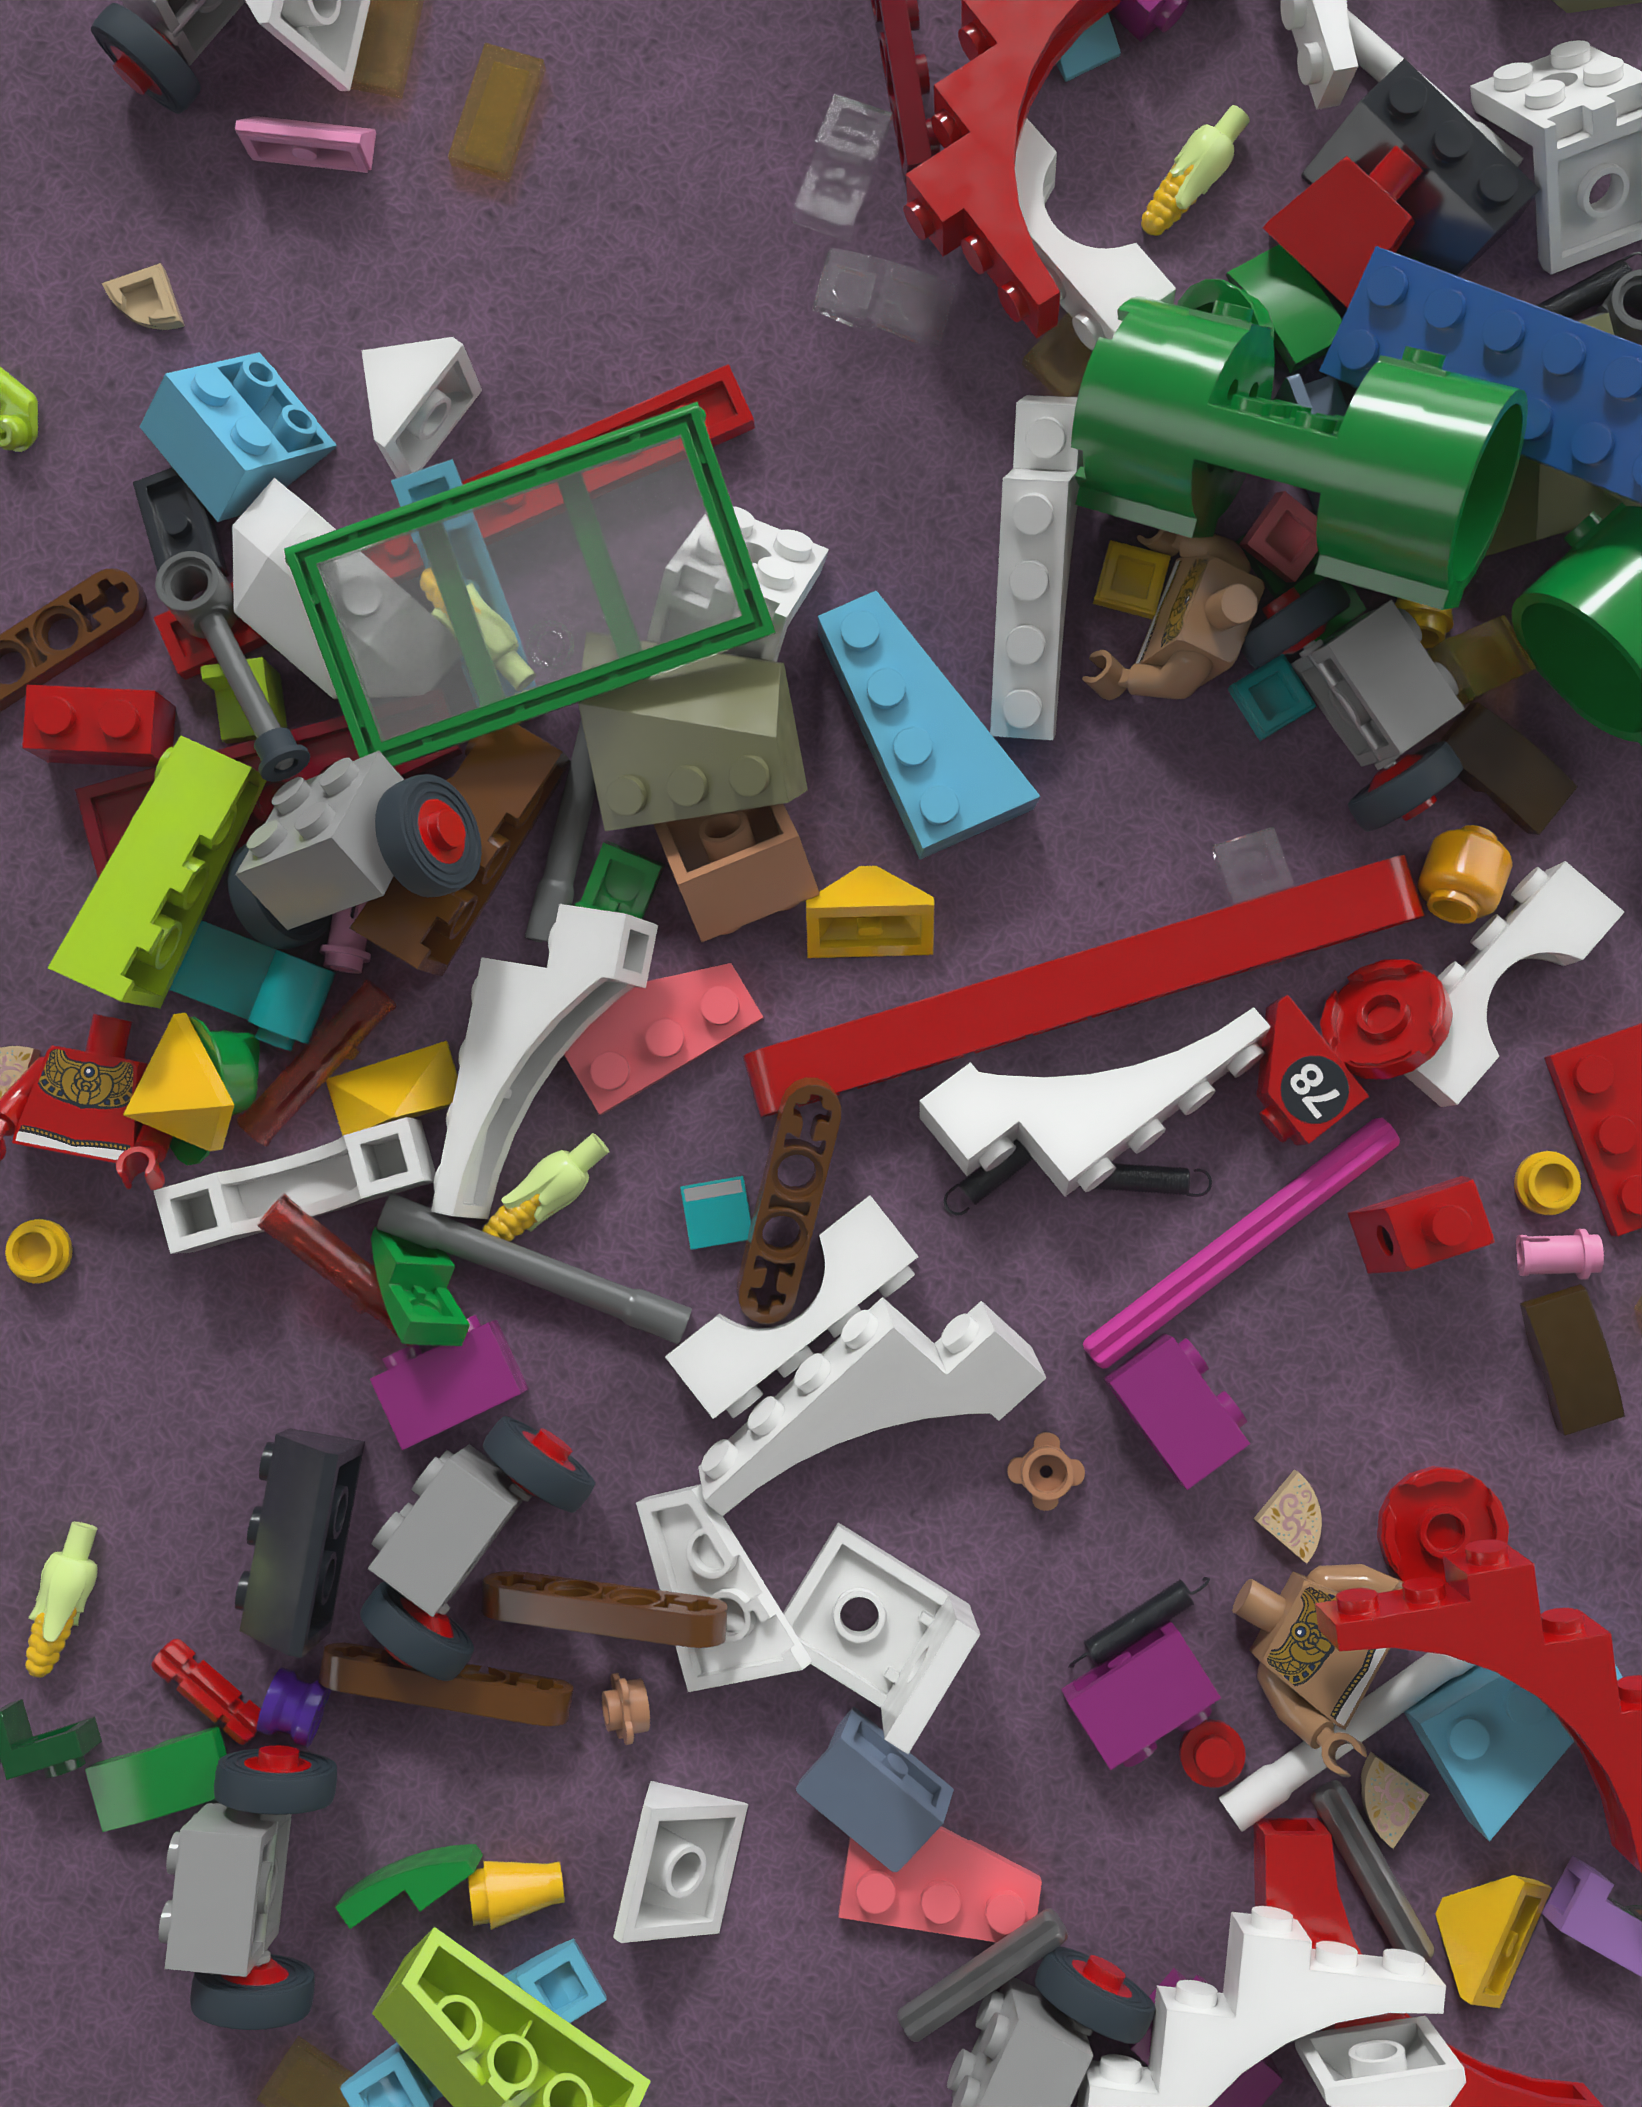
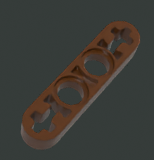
(31, 634)
(791, 1201)
(605, 1609)
(494, 1695)

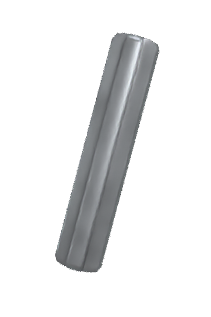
(1370, 1870)
(982, 1975)

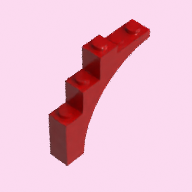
(980, 111)
(1494, 1620)
(1299, 1875)

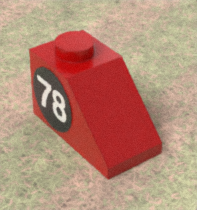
(1301, 1078)

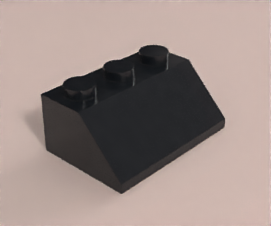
(1466, 185)
(299, 1539)

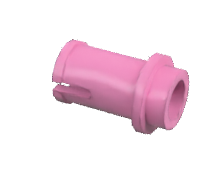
(345, 947)
(1560, 1254)

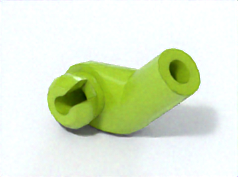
(17, 414)

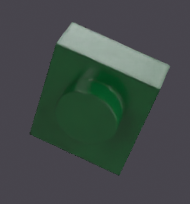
(53, 1751)

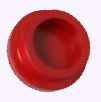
(1212, 1753)

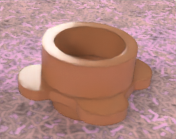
(1046, 1490)
(626, 1708)

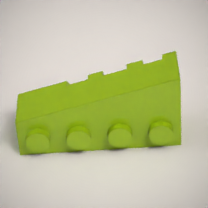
(161, 876)
(492, 2040)

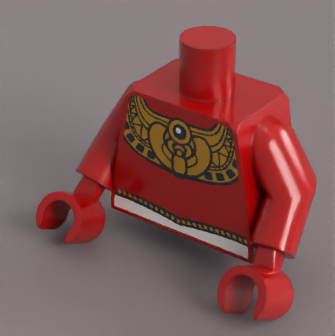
(77, 1105)

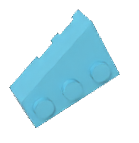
(1489, 1743)

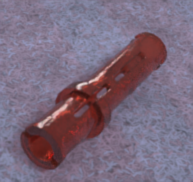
(334, 1043)
(327, 1256)

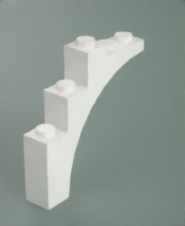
(1270, 1997)

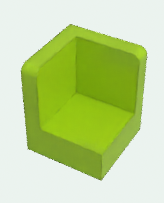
(232, 720)

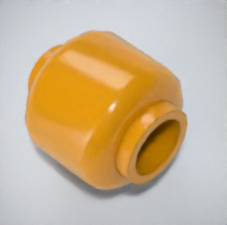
(1464, 874)

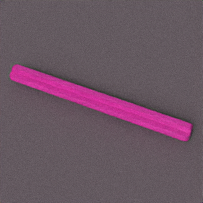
(1241, 1242)

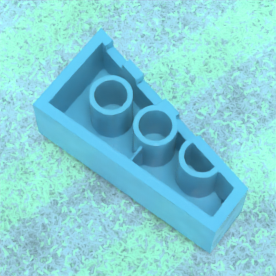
(924, 737)

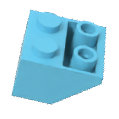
(233, 431)

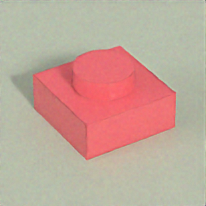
(1283, 537)

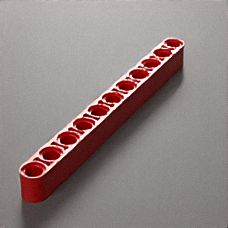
(1089, 983)

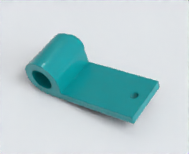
(254, 983)

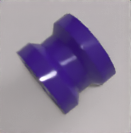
(293, 1707)

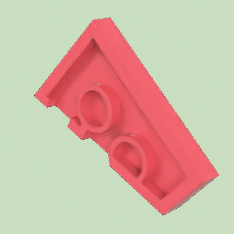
(659, 1032)
(943, 1889)

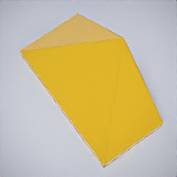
(869, 917)
(394, 1088)
(183, 1090)
(1488, 1934)

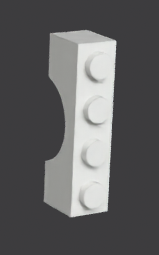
(1089, 278)
(1554, 921)
(318, 1180)
(730, 1359)

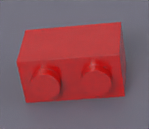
(97, 725)

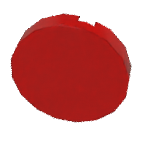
(1387, 1019)
(1421, 1521)

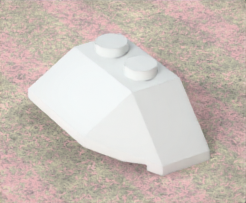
(264, 582)

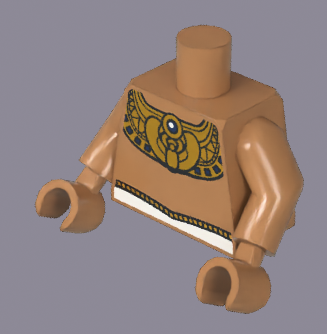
(1195, 624)
(1299, 1667)

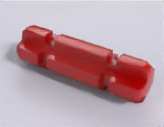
(207, 1690)

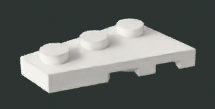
(702, 1557)

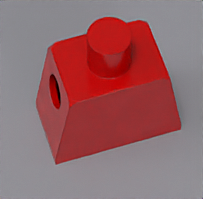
(1344, 218)
(1422, 1226)

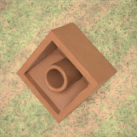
(737, 866)

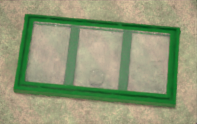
(531, 588)

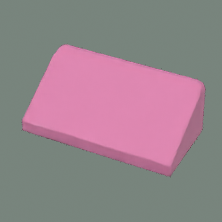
(307, 143)

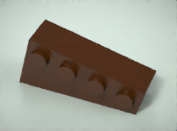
(507, 788)

